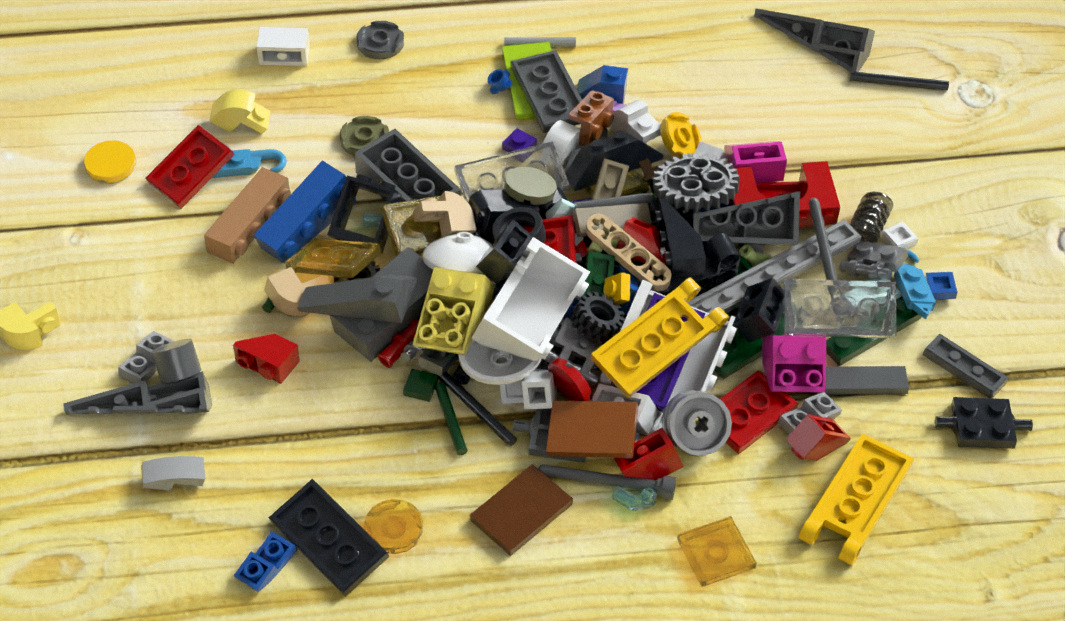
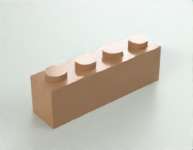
(246, 214)

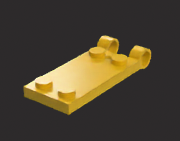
(656, 339)
(858, 495)

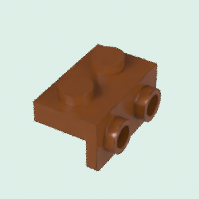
(594, 115)

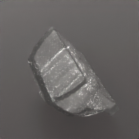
(491, 171)
(839, 308)

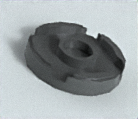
(380, 40)

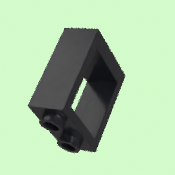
(345, 204)

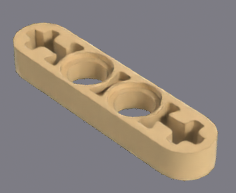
(625, 254)

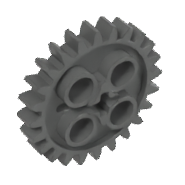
(696, 182)

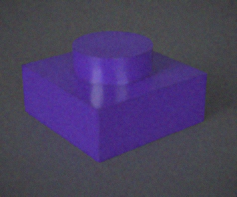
(518, 140)

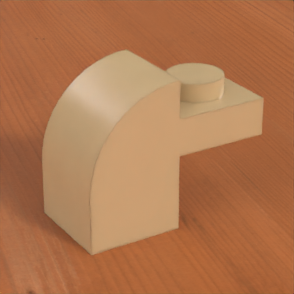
(451, 212)
(287, 290)

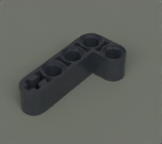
(483, 198)
(720, 265)

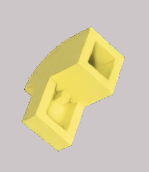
(239, 107)
(24, 330)

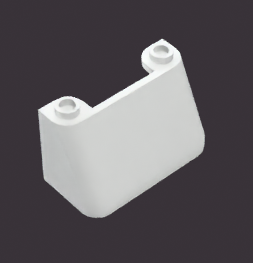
(532, 303)

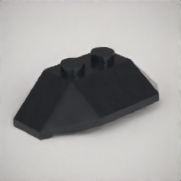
(622, 147)

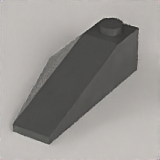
(368, 298)

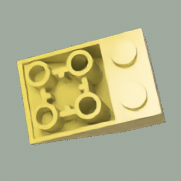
(453, 310)

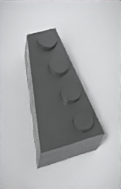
(754, 223)

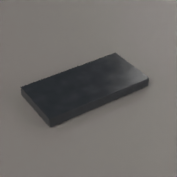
(329, 537)

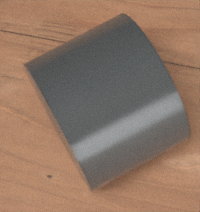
(176, 360)

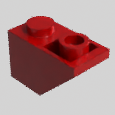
(646, 235)
(267, 355)

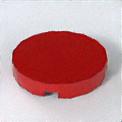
(569, 381)

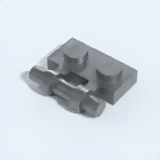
(874, 260)
(577, 345)
(431, 360)

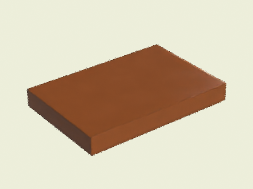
(592, 429)

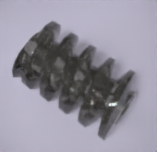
(871, 215)

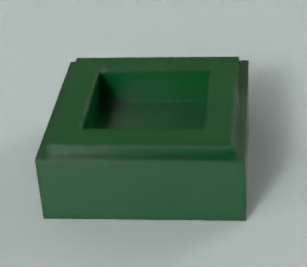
(420, 385)

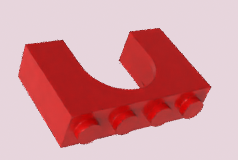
(814, 182)

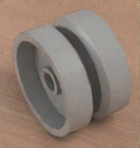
(713, 424)

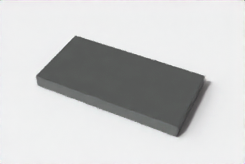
(547, 88)

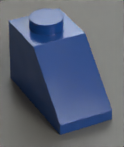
(607, 80)

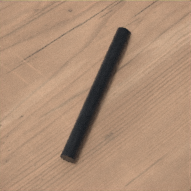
(899, 80)
(478, 409)

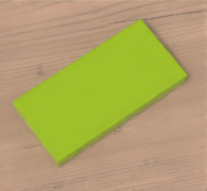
(513, 52)

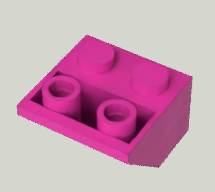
(765, 158)
(795, 363)

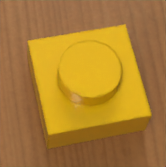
(618, 288)

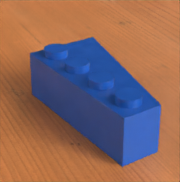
(302, 213)

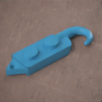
(247, 161)
(915, 288)

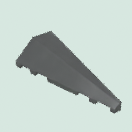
(838, 42)
(181, 396)

